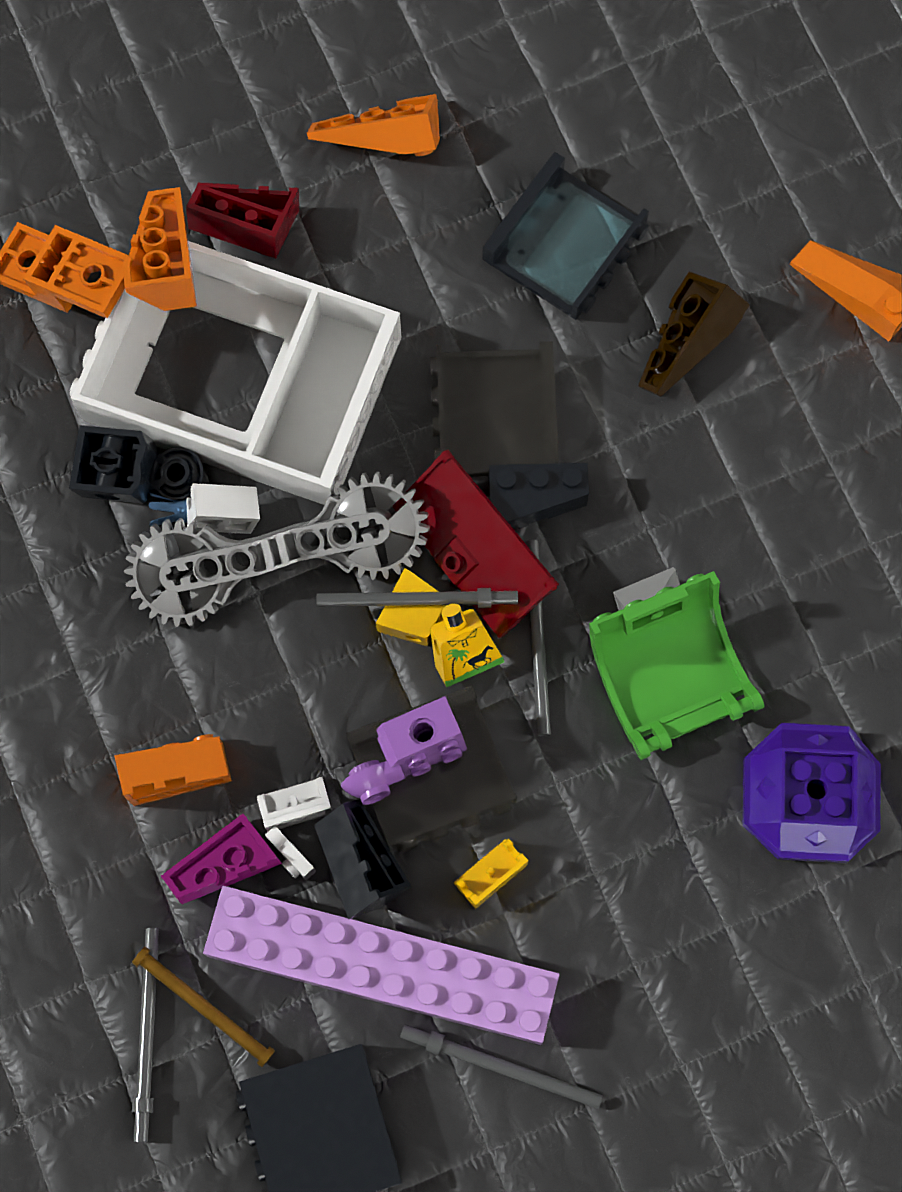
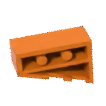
(172, 769)

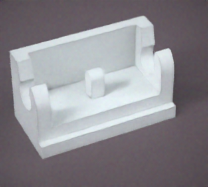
(223, 508)
(294, 804)

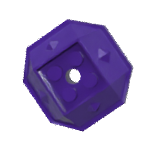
(783, 812)

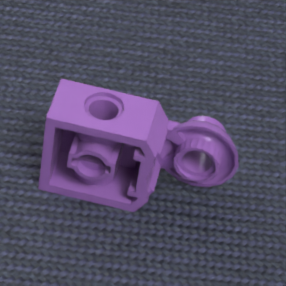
(405, 751)

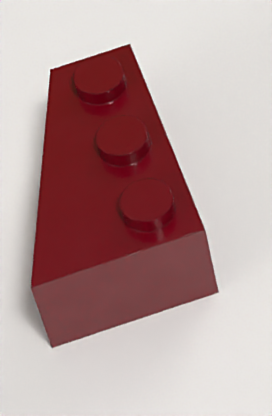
(244, 217)

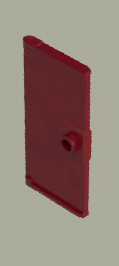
(477, 543)

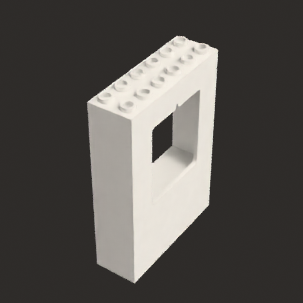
(313, 400)

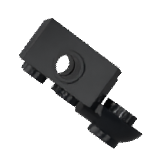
(129, 467)

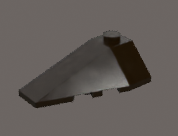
(699, 321)

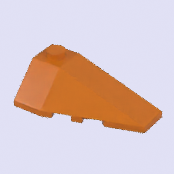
(159, 255)
(857, 285)

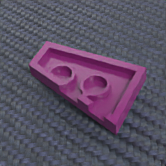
(221, 861)

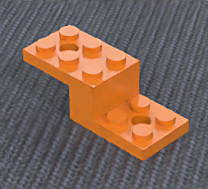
(62, 269)

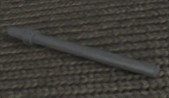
(482, 597)
(539, 660)
(436, 1043)
(143, 1104)

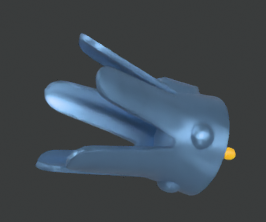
(177, 506)

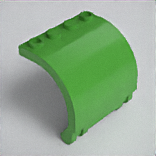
(671, 664)

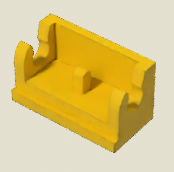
(491, 873)

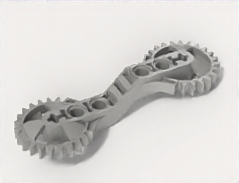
(275, 549)

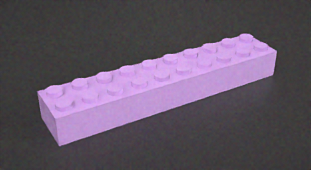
(381, 965)

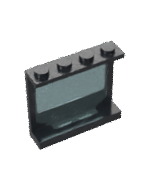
(564, 239)

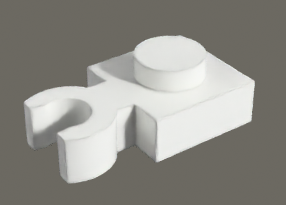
(295, 862)

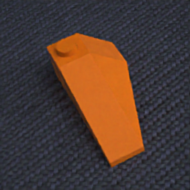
(401, 130)

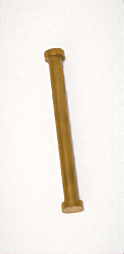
(203, 1006)

